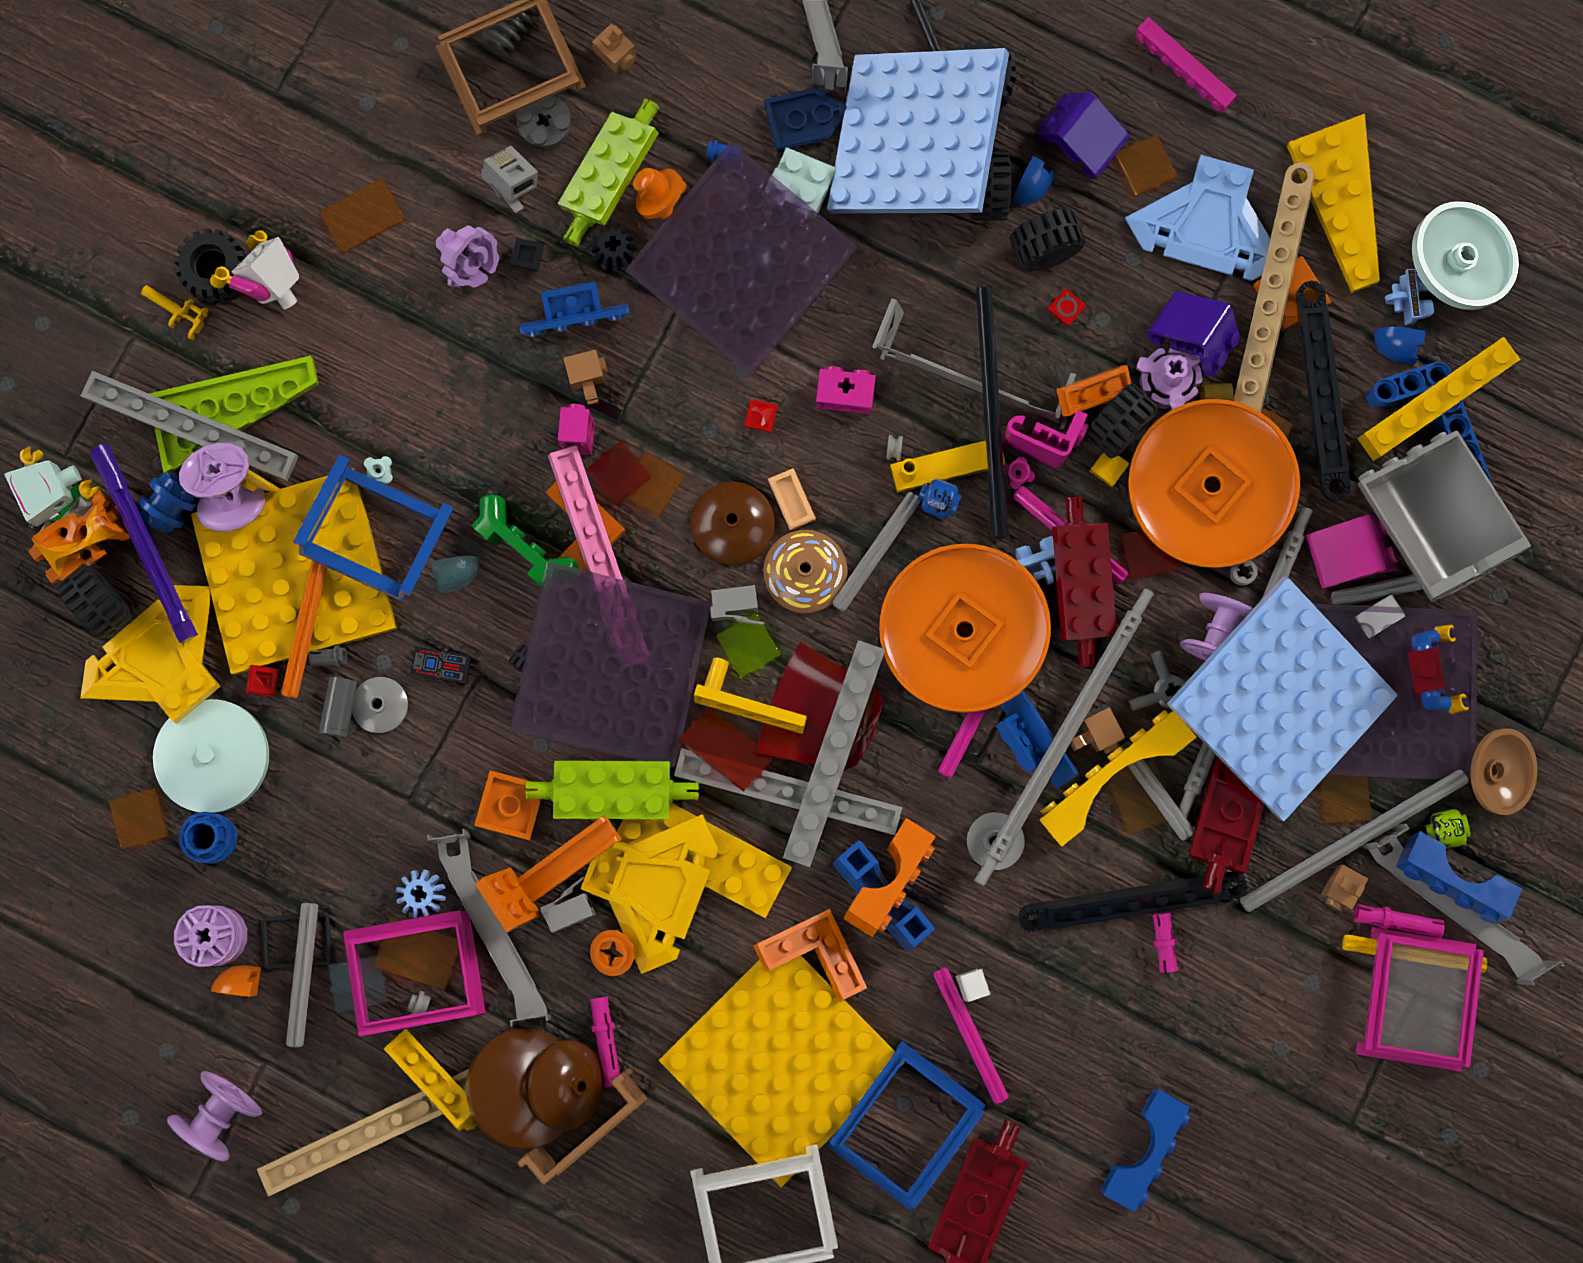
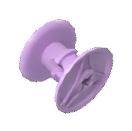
(215, 478)
(1227, 617)
(214, 1116)

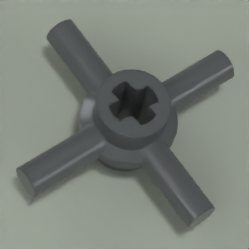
(1158, 695)

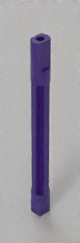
(143, 543)

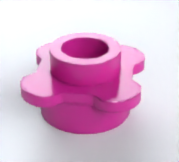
(1022, 466)

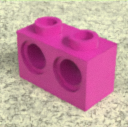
(576, 428)

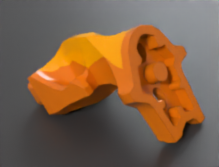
(67, 552)

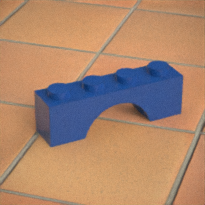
(1427, 861)
(863, 870)
(1129, 1183)

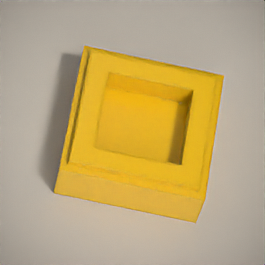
(1109, 469)

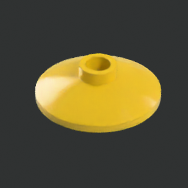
(253, 481)

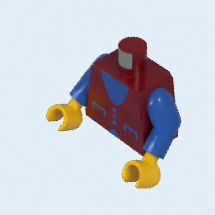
(1427, 671)

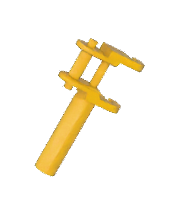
(177, 311)

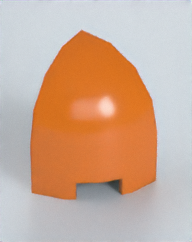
(238, 980)

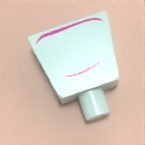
(42, 489)

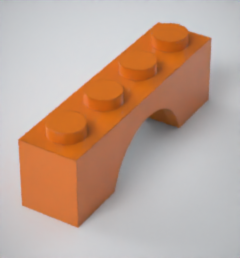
(872, 905)

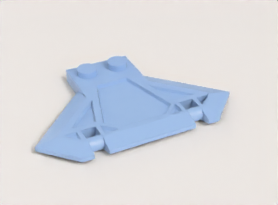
(1207, 221)

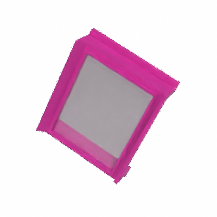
(1422, 1000)

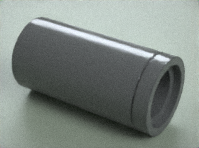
(337, 707)

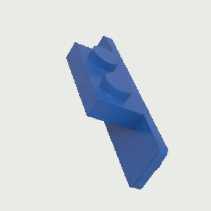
(572, 306)
(1031, 738)

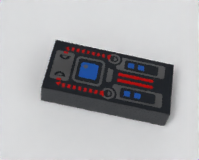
(441, 665)

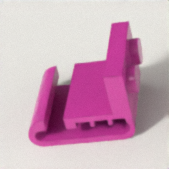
(1046, 443)
(1351, 551)

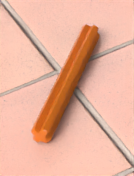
(304, 630)

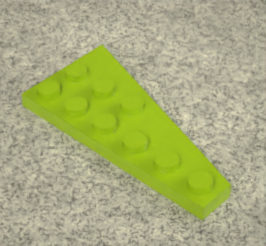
(235, 401)

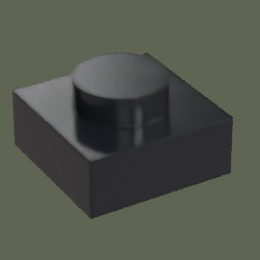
(527, 255)

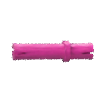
(1386, 918)
(605, 1039)

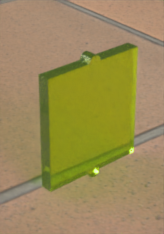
(748, 646)

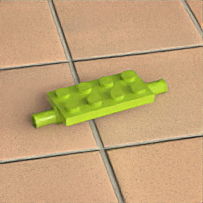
(608, 170)
(612, 790)

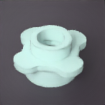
(384, 464)

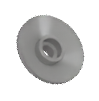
(393, 706)
(980, 834)

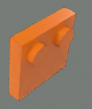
(1301, 274)
(506, 807)

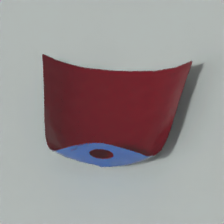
(812, 689)

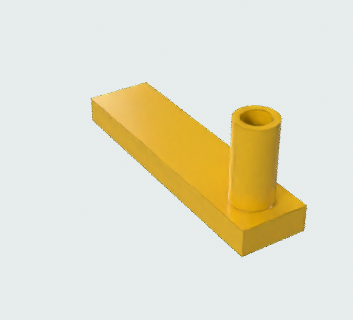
(941, 465)
(713, 697)
(431, 1079)

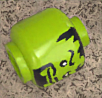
(1449, 828)

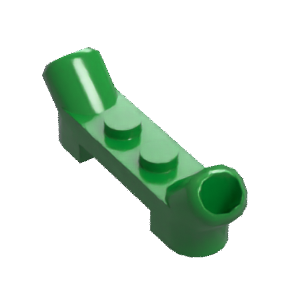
(494, 528)

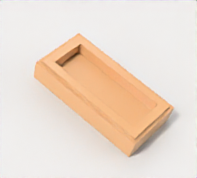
(791, 499)

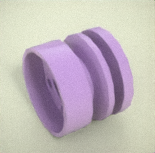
(226, 932)

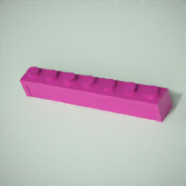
(1185, 65)

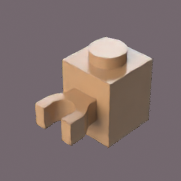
(614, 49)
(585, 372)
(1100, 731)
(1343, 888)

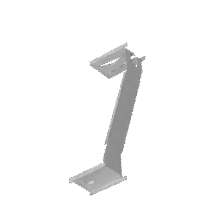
(826, 46)
(884, 337)
(498, 943)
(1522, 960)

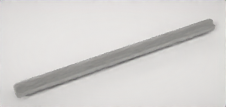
(1354, 840)

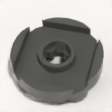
(542, 136)

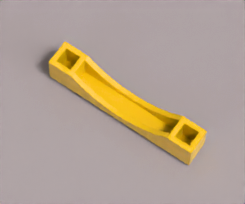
(1438, 399)
(1163, 739)

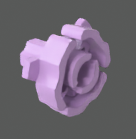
(466, 254)
(1185, 369)

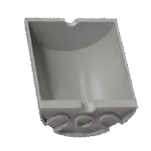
(1443, 515)

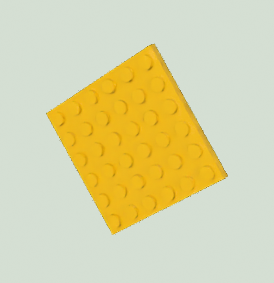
(262, 579)
(779, 1061)

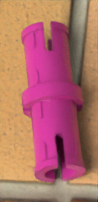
(1165, 942)

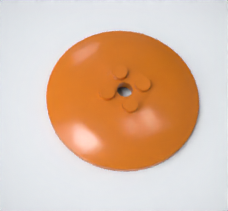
(1224, 443)
(973, 588)

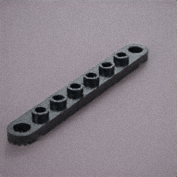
(1323, 391)
(1128, 902)

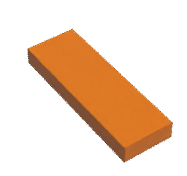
(1093, 390)

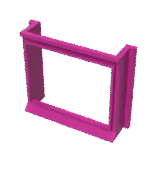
(469, 963)

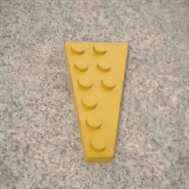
(1343, 196)

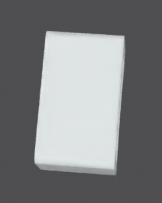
(1379, 619)
(972, 985)

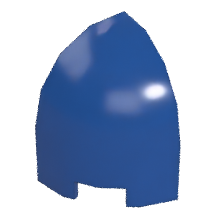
(1033, 183)
(1399, 343)

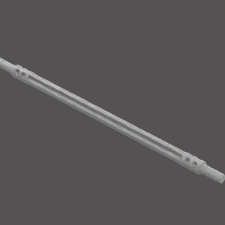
(1282, 569)
(1063, 737)

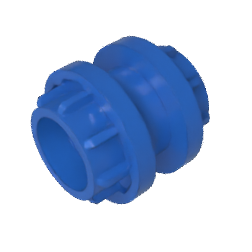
(166, 503)
(192, 832)

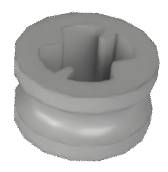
(894, 447)
(1242, 581)

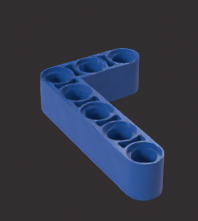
(1422, 381)

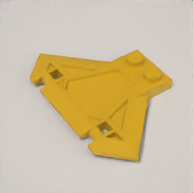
(153, 662)
(655, 887)

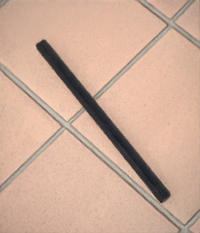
(991, 412)

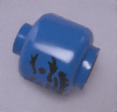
(940, 498)

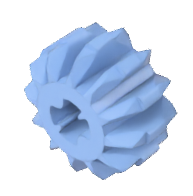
(428, 887)

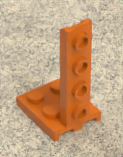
(515, 897)

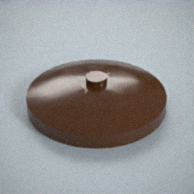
(499, 1089)

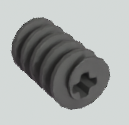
(500, 35)

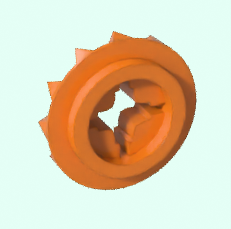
(602, 959)

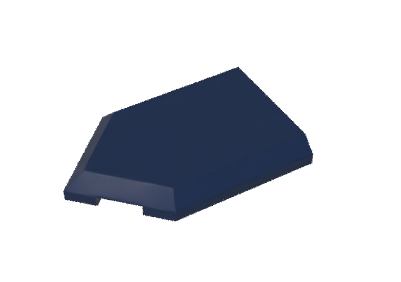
(802, 118)

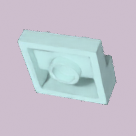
(805, 177)

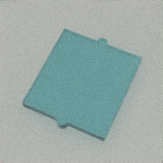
(341, 984)

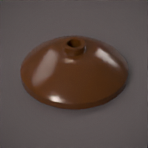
(738, 541)
(555, 1082)

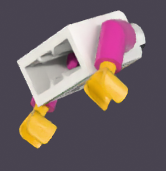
(264, 273)

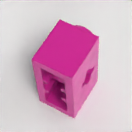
(830, 392)

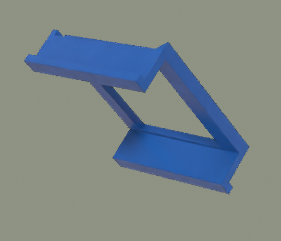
(355, 571)
(943, 1154)

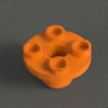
(657, 192)

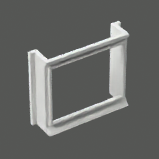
(806, 1162)

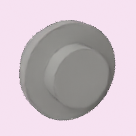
(418, 1003)

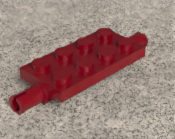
(1083, 581)
(1225, 826)
(979, 1199)

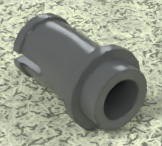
(328, 657)

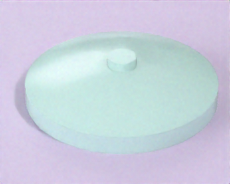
(1465, 255)
(211, 757)

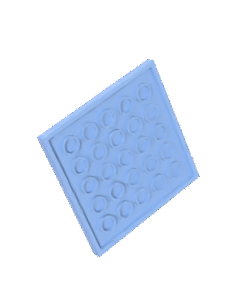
(918, 132)
(1282, 698)

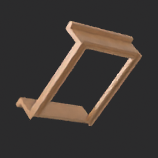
(521, 100)
(545, 1167)

